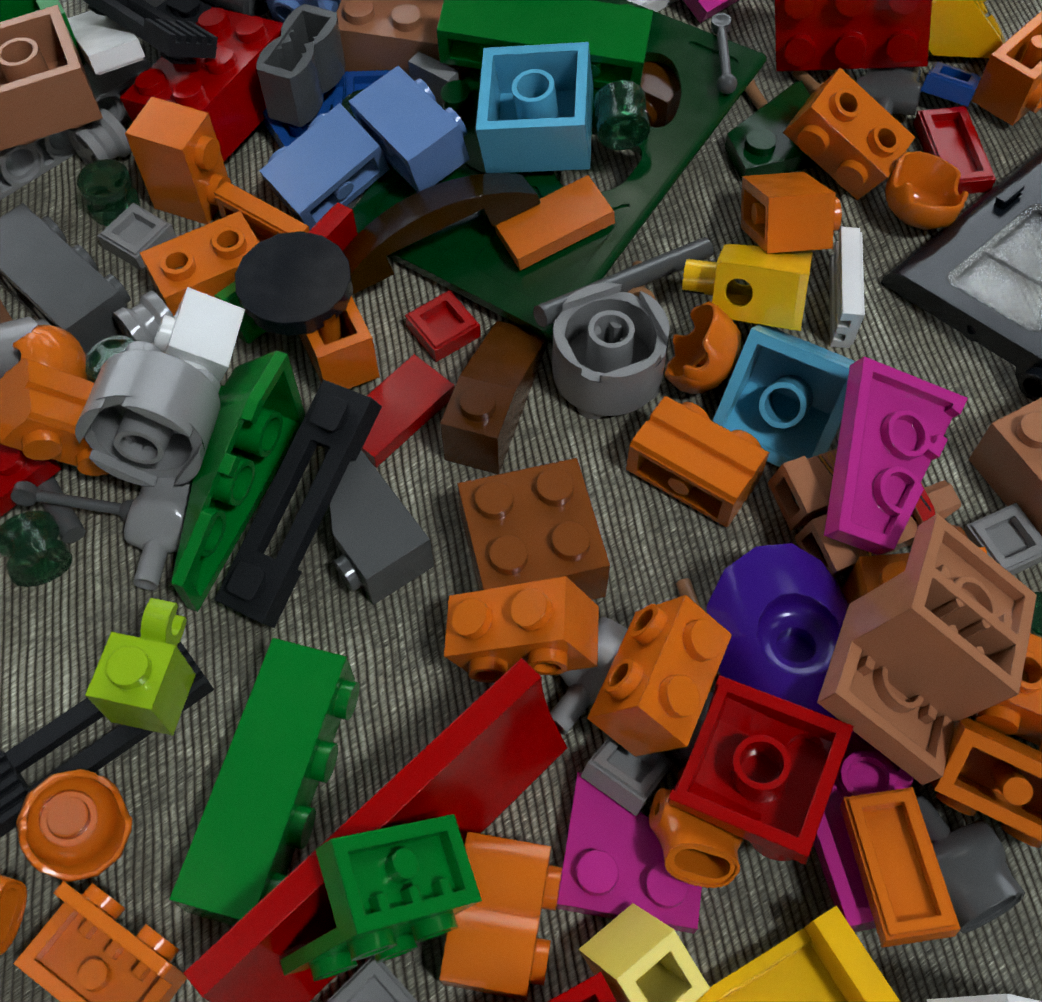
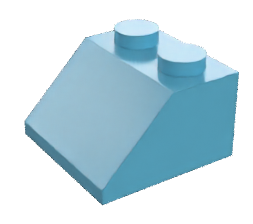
(785, 394)

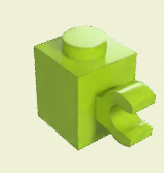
(145, 677)

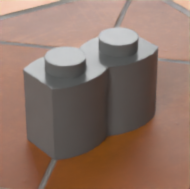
(301, 65)

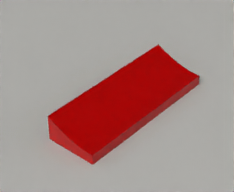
(466, 771)

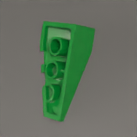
(244, 454)

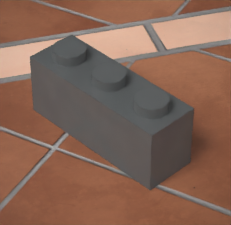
(57, 279)

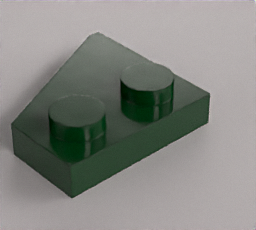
(759, 142)

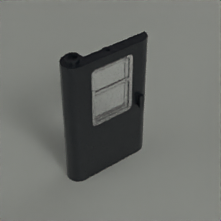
(988, 273)

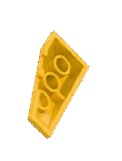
(963, 29)

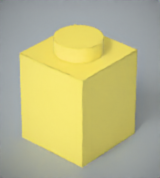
(644, 960)

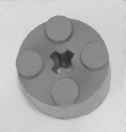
(609, 350)
(149, 416)

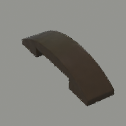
(429, 211)

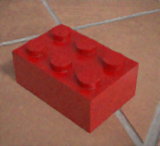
(851, 34)
(220, 85)

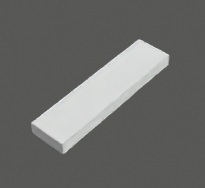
(105, 42)

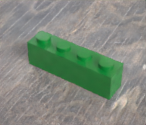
(614, 32)
(267, 782)

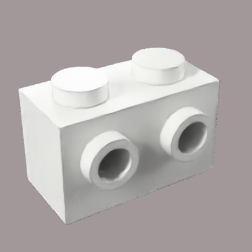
(201, 332)

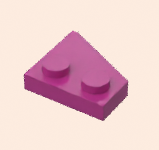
(619, 862)

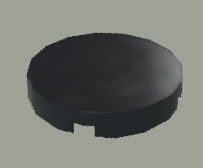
(294, 283)

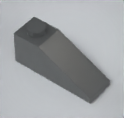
(375, 534)

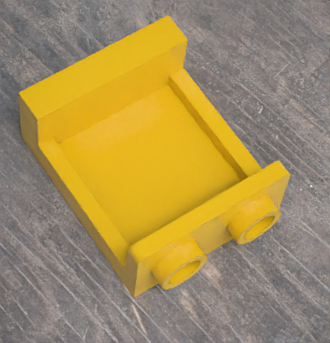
(812, 965)

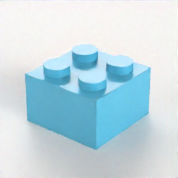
(535, 108)

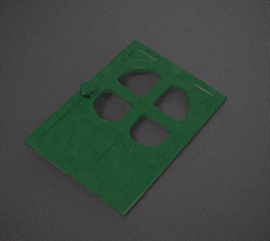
(469, 252)

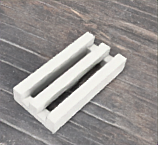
(846, 287)

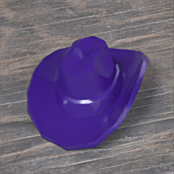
(781, 622)

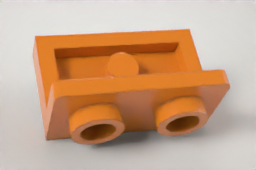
(96, 959)

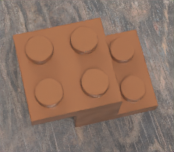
(929, 650)

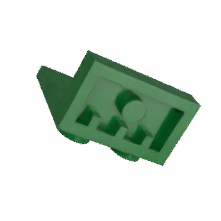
(388, 894)

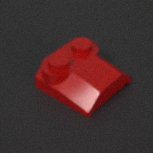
(763, 769)

